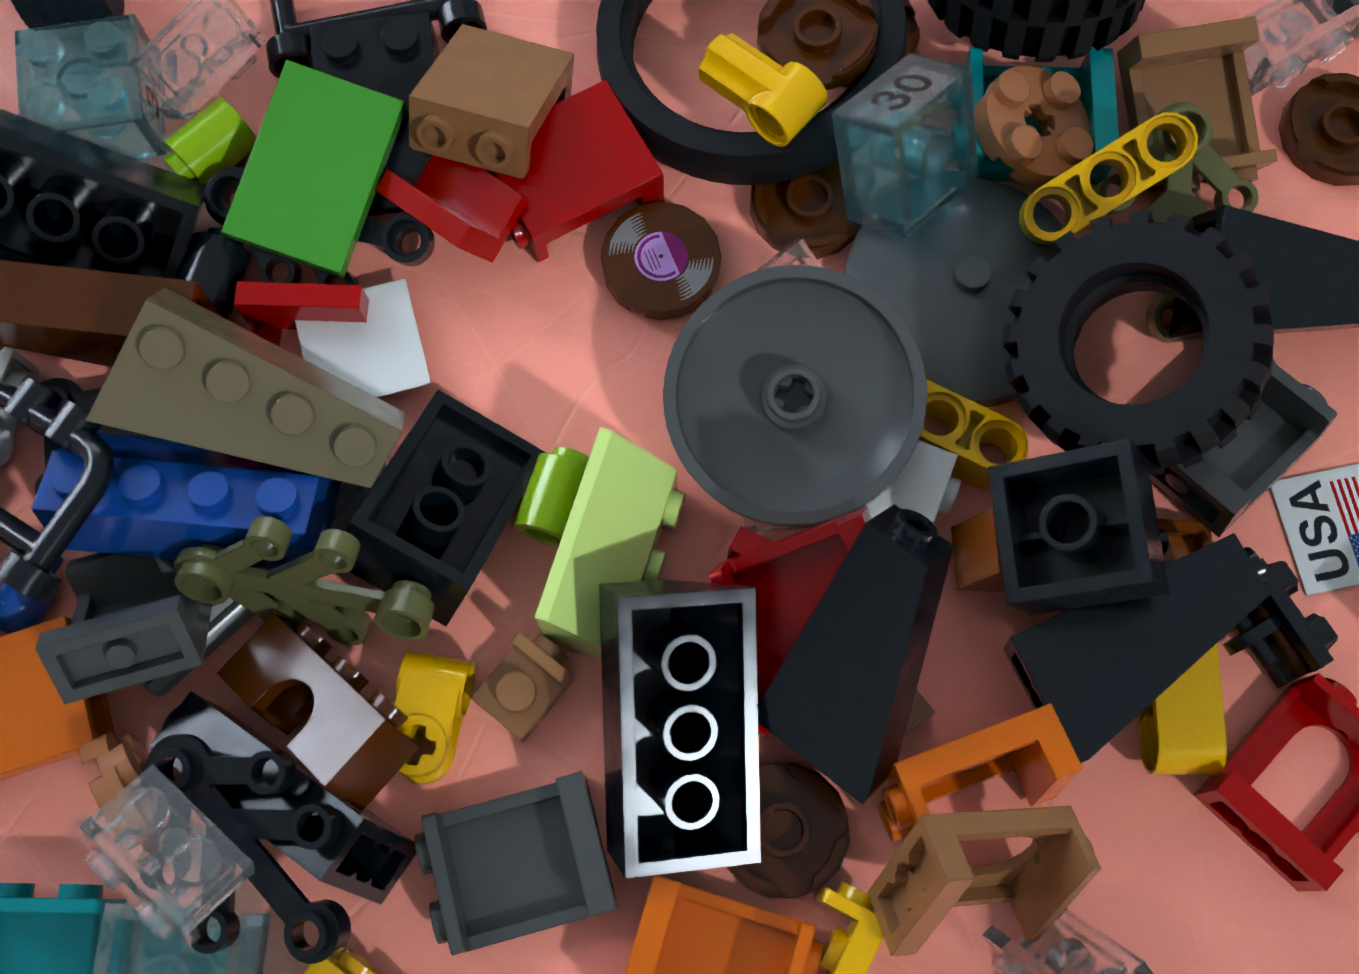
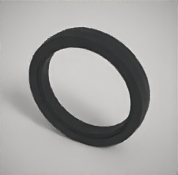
(723, 154)

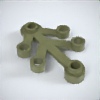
(1178, 190)
(216, 573)

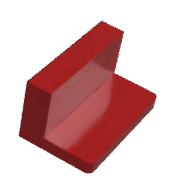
(458, 204)

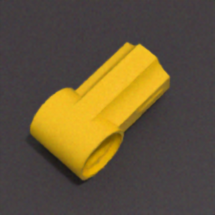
(773, 96)

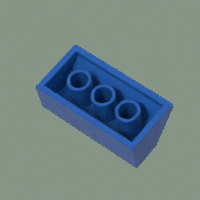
(185, 497)

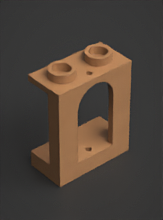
(933, 875)

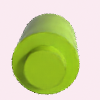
(209, 143)
(551, 495)

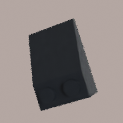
(387, 58)
(442, 503)

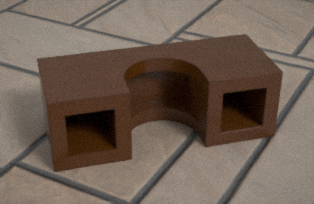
(349, 739)

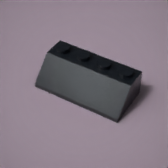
(89, 204)
(680, 725)

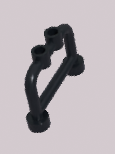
(293, 39)
(38, 552)

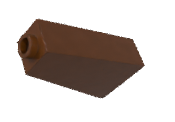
(77, 310)

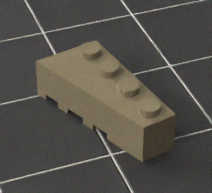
(236, 394)

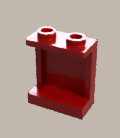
(581, 168)
(789, 583)

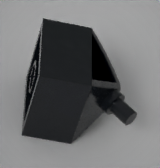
(1078, 529)

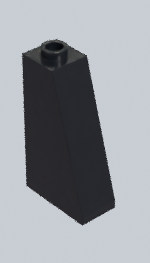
(1304, 271)
(861, 654)
(1119, 656)
(364, 857)

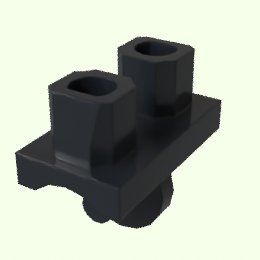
(1279, 633)

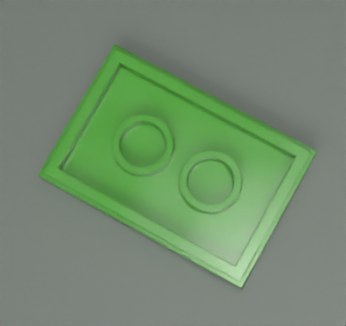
(314, 168)

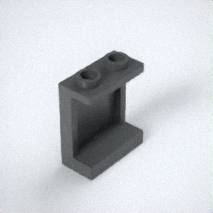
(1265, 448)
(124, 628)
(515, 865)

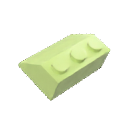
(608, 538)

